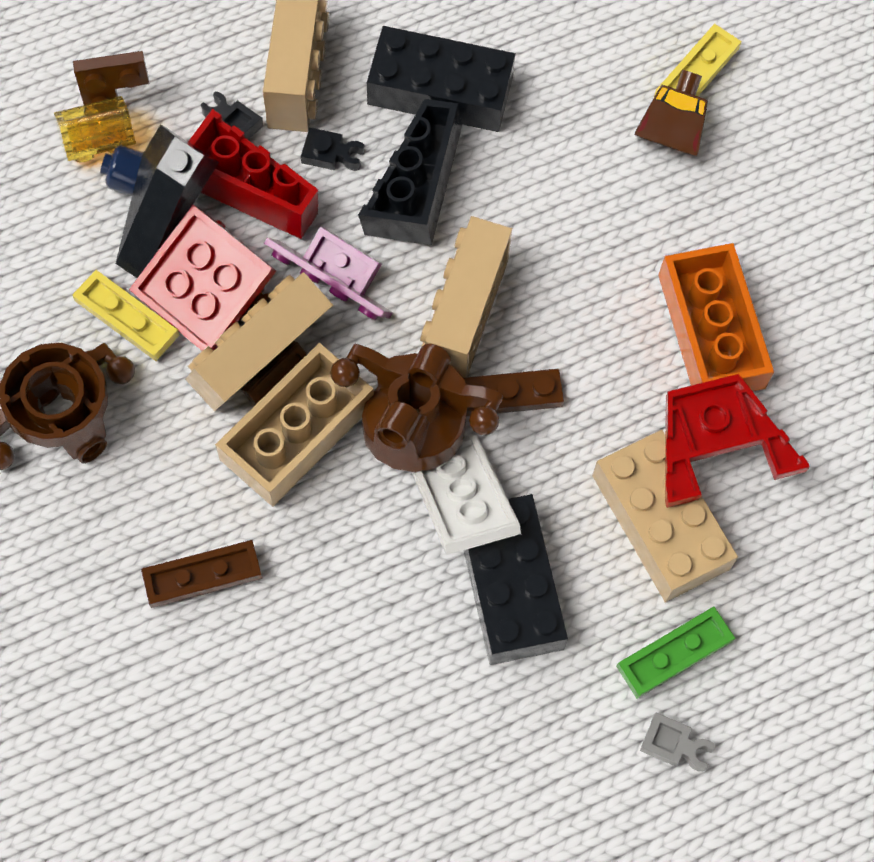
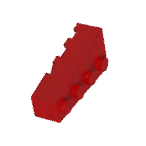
(254, 180)

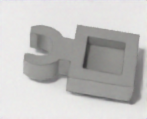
(669, 742)

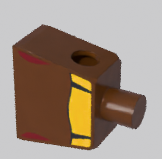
(676, 116)

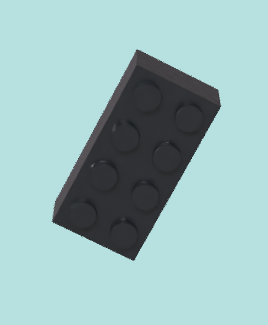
(429, 67)
(517, 591)

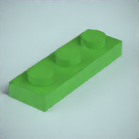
(675, 652)

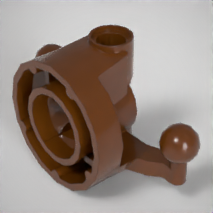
(37, 381)
(412, 382)

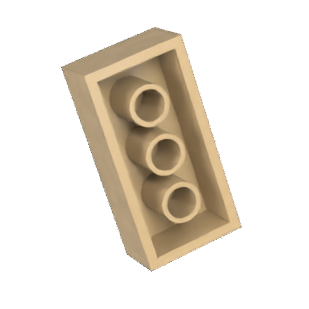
(294, 63)
(468, 291)
(265, 334)
(293, 426)
(675, 543)

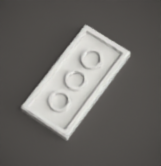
(467, 500)

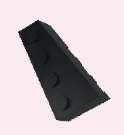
(414, 185)

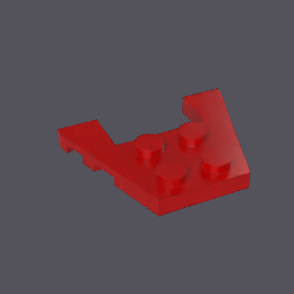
(715, 421)

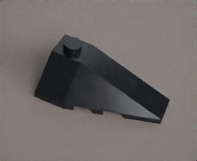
(164, 191)

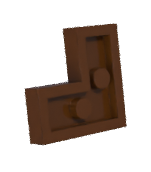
(102, 76)

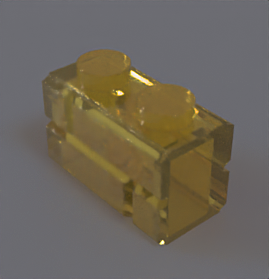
(94, 129)

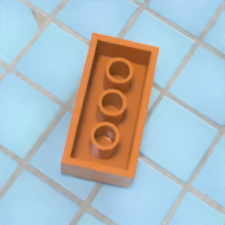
(715, 316)

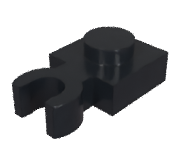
(236, 115)
(327, 148)

